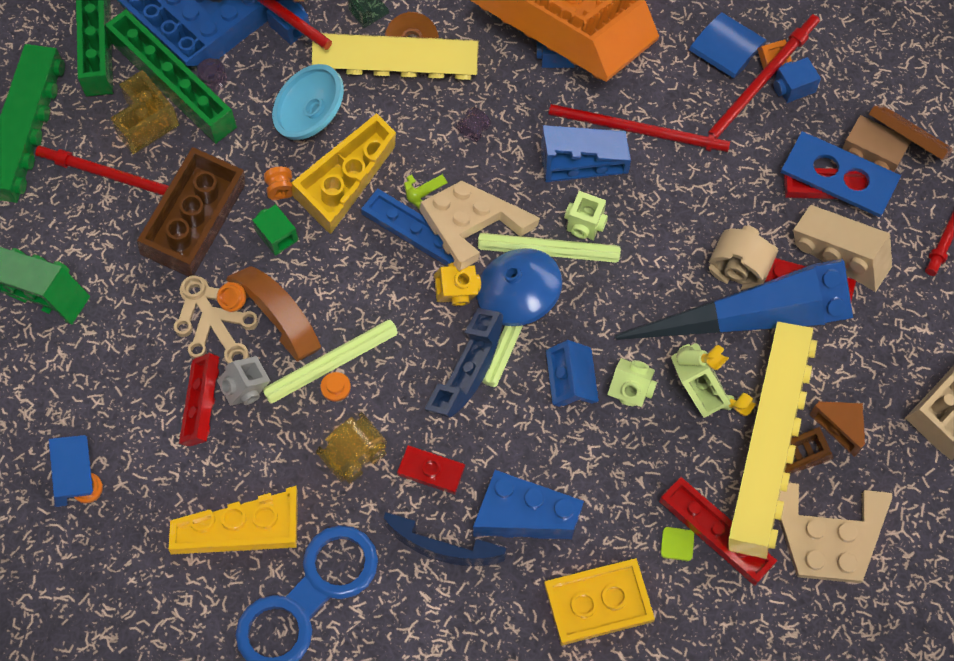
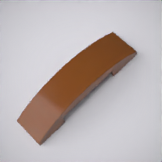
(281, 310)

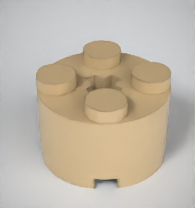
(742, 257)

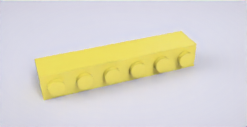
(399, 54)

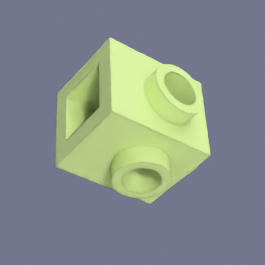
(586, 216)
(632, 382)

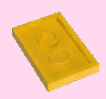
(599, 601)

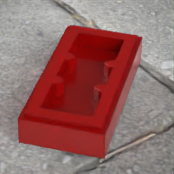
(431, 469)

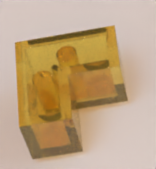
(146, 116)

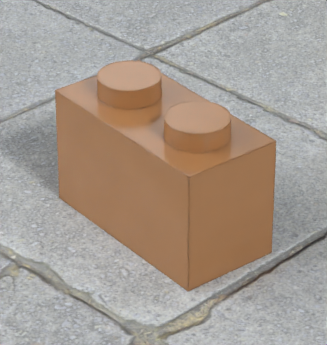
(876, 143)

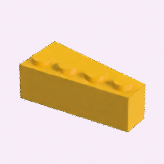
(343, 173)

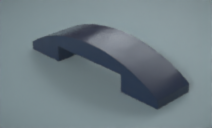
(472, 366)
(482, 554)

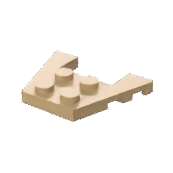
(466, 210)
(832, 546)

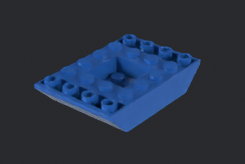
(198, 27)

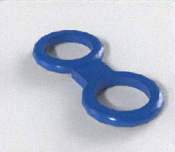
(308, 594)

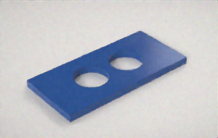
(871, 199)

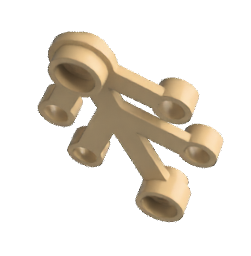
(210, 318)

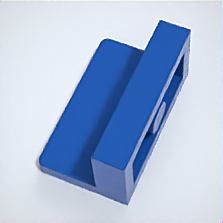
(571, 373)
(70, 468)

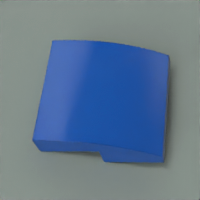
(727, 45)

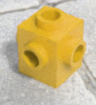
(456, 285)

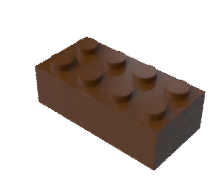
(191, 212)

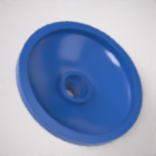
(527, 294)

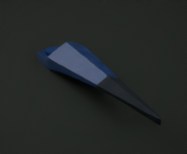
(799, 298)

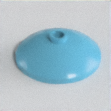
(308, 102)

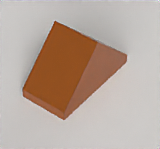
(842, 422)

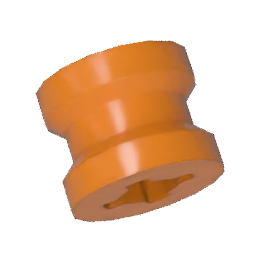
(278, 183)

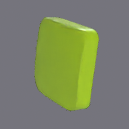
(677, 544)

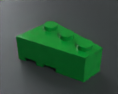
(41, 283)

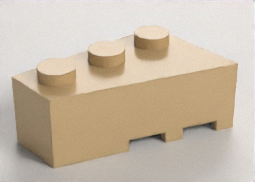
(836, 237)
(935, 415)

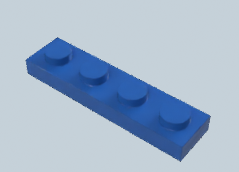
(405, 224)

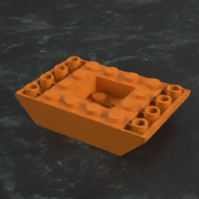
(589, 33)

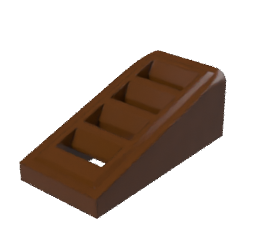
(813, 459)

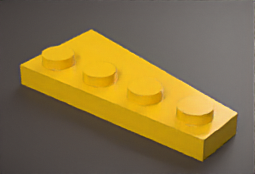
(253, 525)

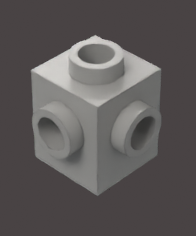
(243, 381)

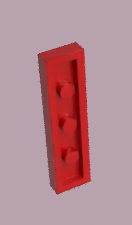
(712, 528)

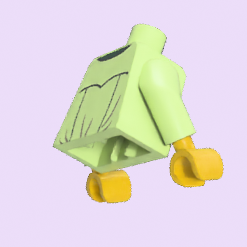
(698, 377)

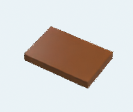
(911, 131)

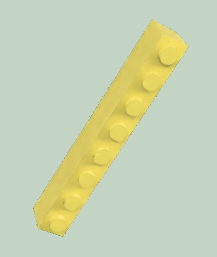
(771, 441)

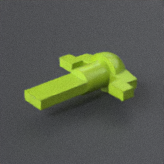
(415, 194)

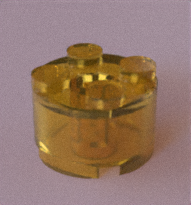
(352, 447)

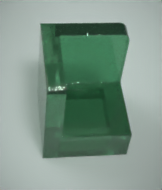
(367, 11)

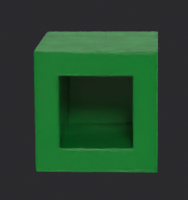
(275, 229)

